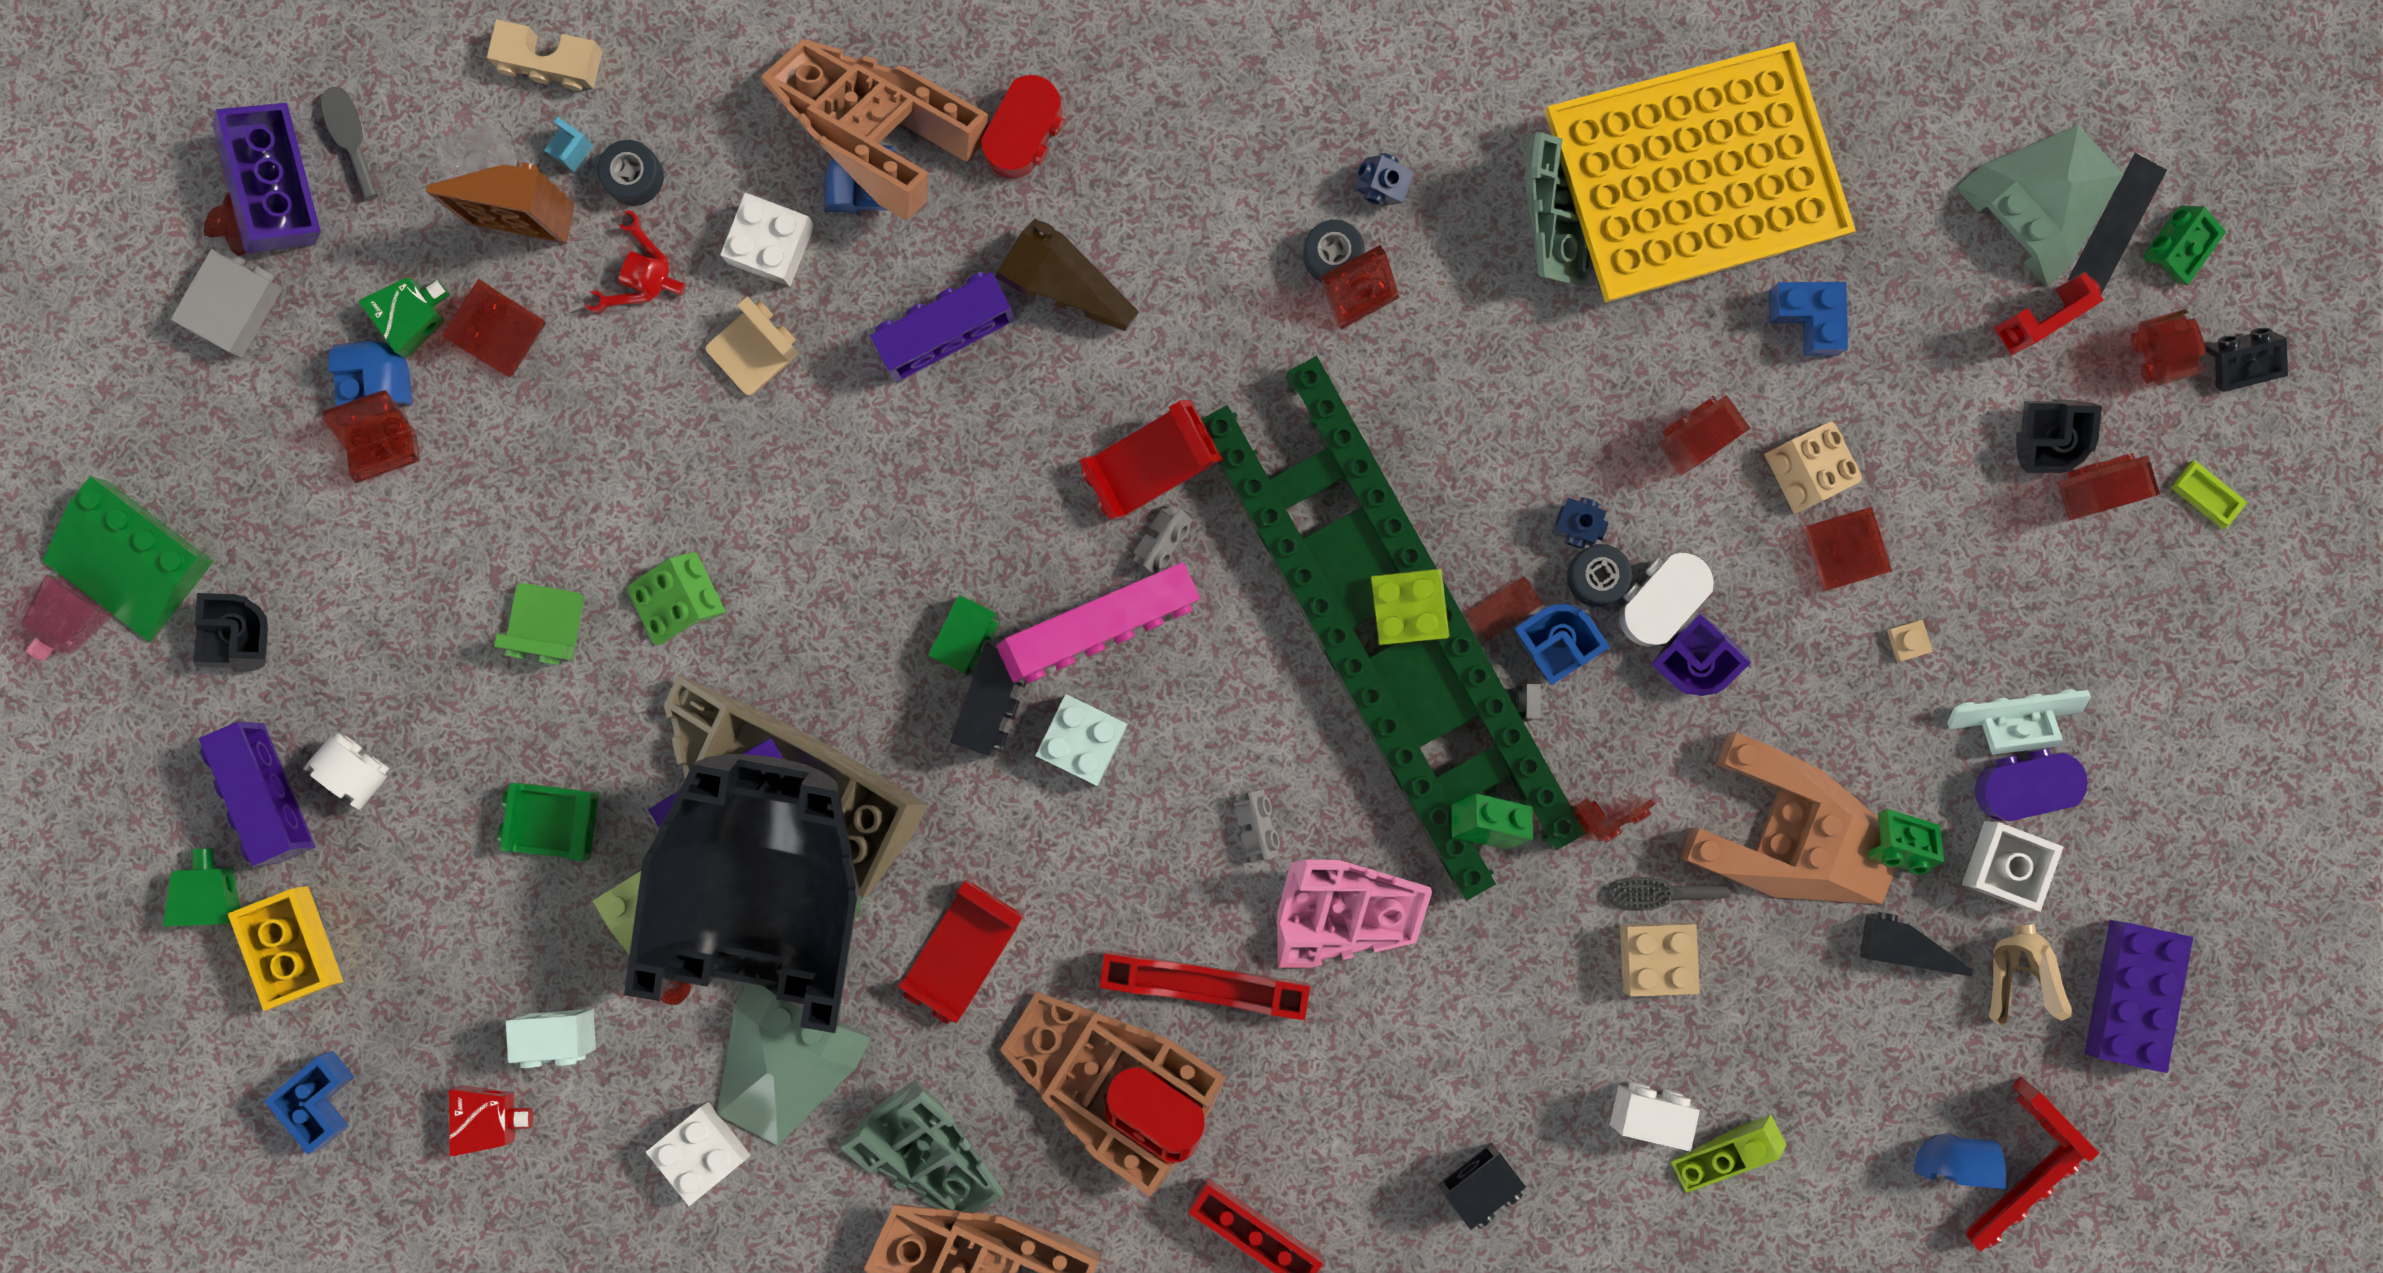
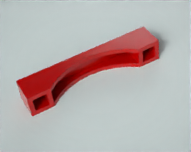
(1205, 984)

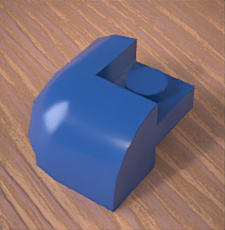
(844, 193)
(367, 369)
(1560, 640)
(1962, 1160)

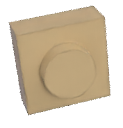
(1909, 640)

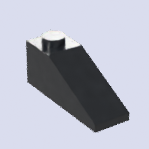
(1902, 944)

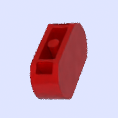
(1023, 126)
(1155, 1114)

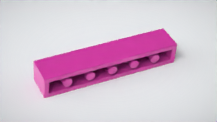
(1098, 622)

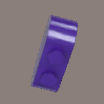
(2030, 785)

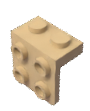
(752, 347)
(1813, 467)

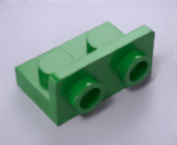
(2185, 242)
(1908, 843)

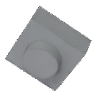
(1529, 701)

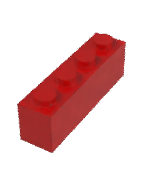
(1252, 1231)

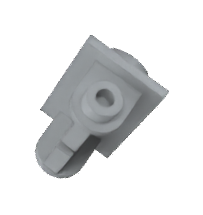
(1172, 527)
(1256, 810)

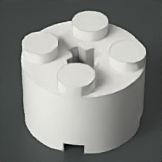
(345, 771)

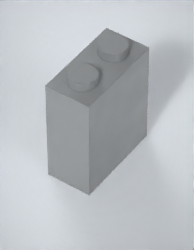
(227, 302)

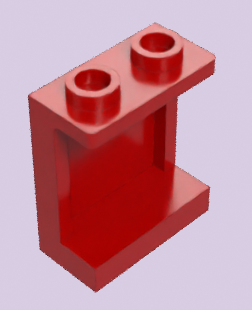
(2023, 329)

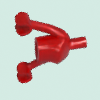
(641, 273)

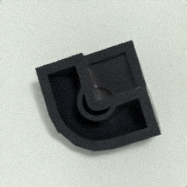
(2057, 435)
(229, 633)

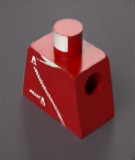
(483, 1119)

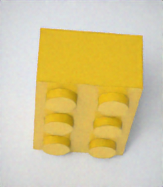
(285, 947)

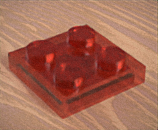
(1360, 287)
(1847, 549)

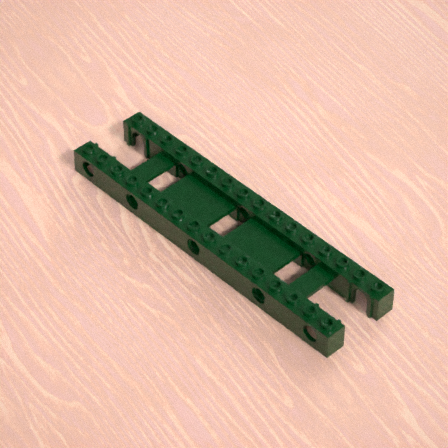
(1411, 687)

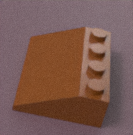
(508, 201)

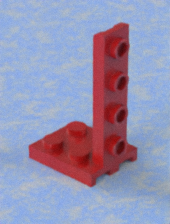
(2039, 1182)

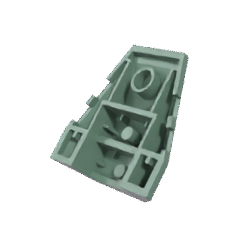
(2047, 197)
(1552, 215)
(777, 1068)
(923, 1149)

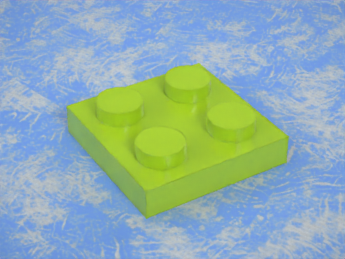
(1410, 606)

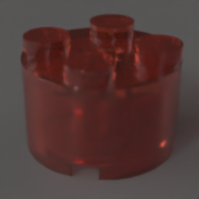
(2169, 348)

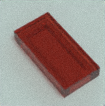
(1505, 608)

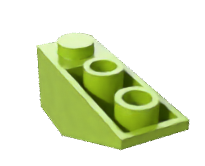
(1731, 1154)

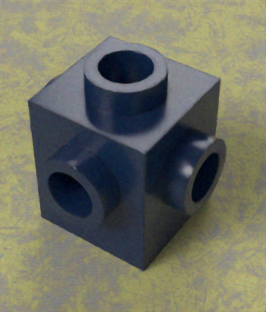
(1383, 180)
(1569, 527)

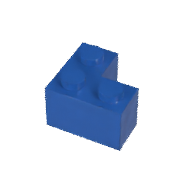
(1819, 308)
(304, 1102)

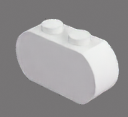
(1665, 598)

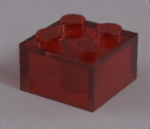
(1710, 430)
(2108, 485)

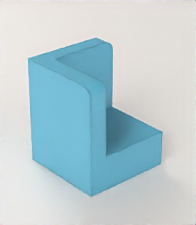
(568, 145)

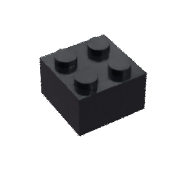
(1482, 1187)

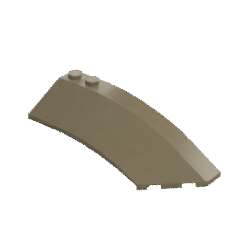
(875, 811)

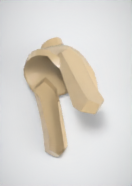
(2042, 964)

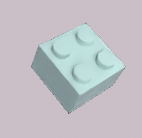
(1081, 740)
(550, 1036)

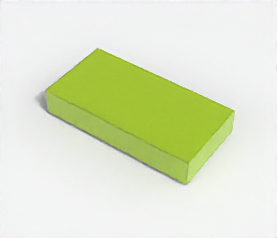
(2208, 494)

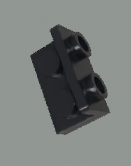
(2249, 359)

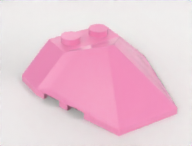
(1345, 909)

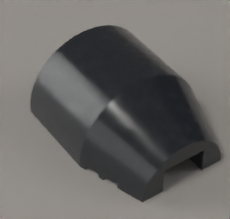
(749, 886)

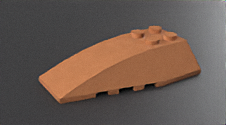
(1076, 1055)

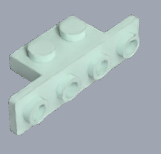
(2021, 722)

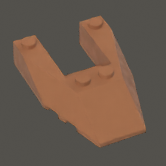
(857, 103)
(1811, 840)
(971, 1242)

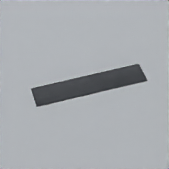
(2119, 220)

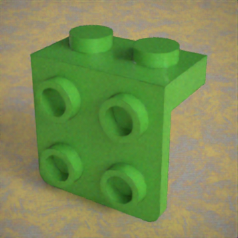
(675, 597)
(542, 623)

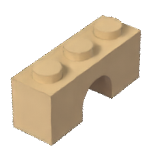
(572, 63)

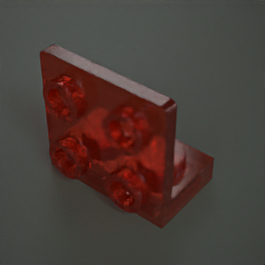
(494, 328)
(374, 435)
(1591, 817)

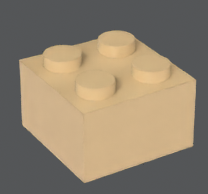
(1659, 959)

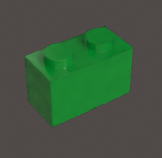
(964, 635)
(1492, 821)

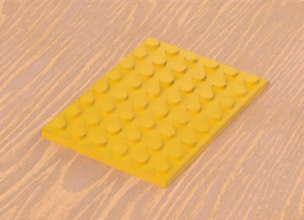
(1699, 171)

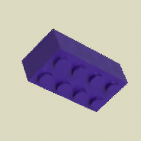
(266, 177)
(942, 326)
(256, 793)
(2138, 996)

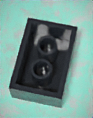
(987, 706)

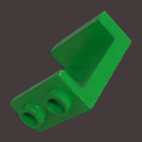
(548, 821)

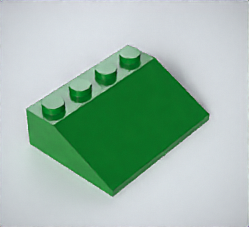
(124, 557)

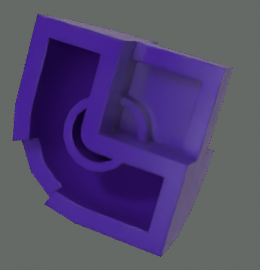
(1701, 658)

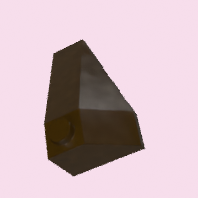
(1052, 266)

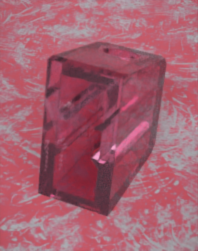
(61, 618)

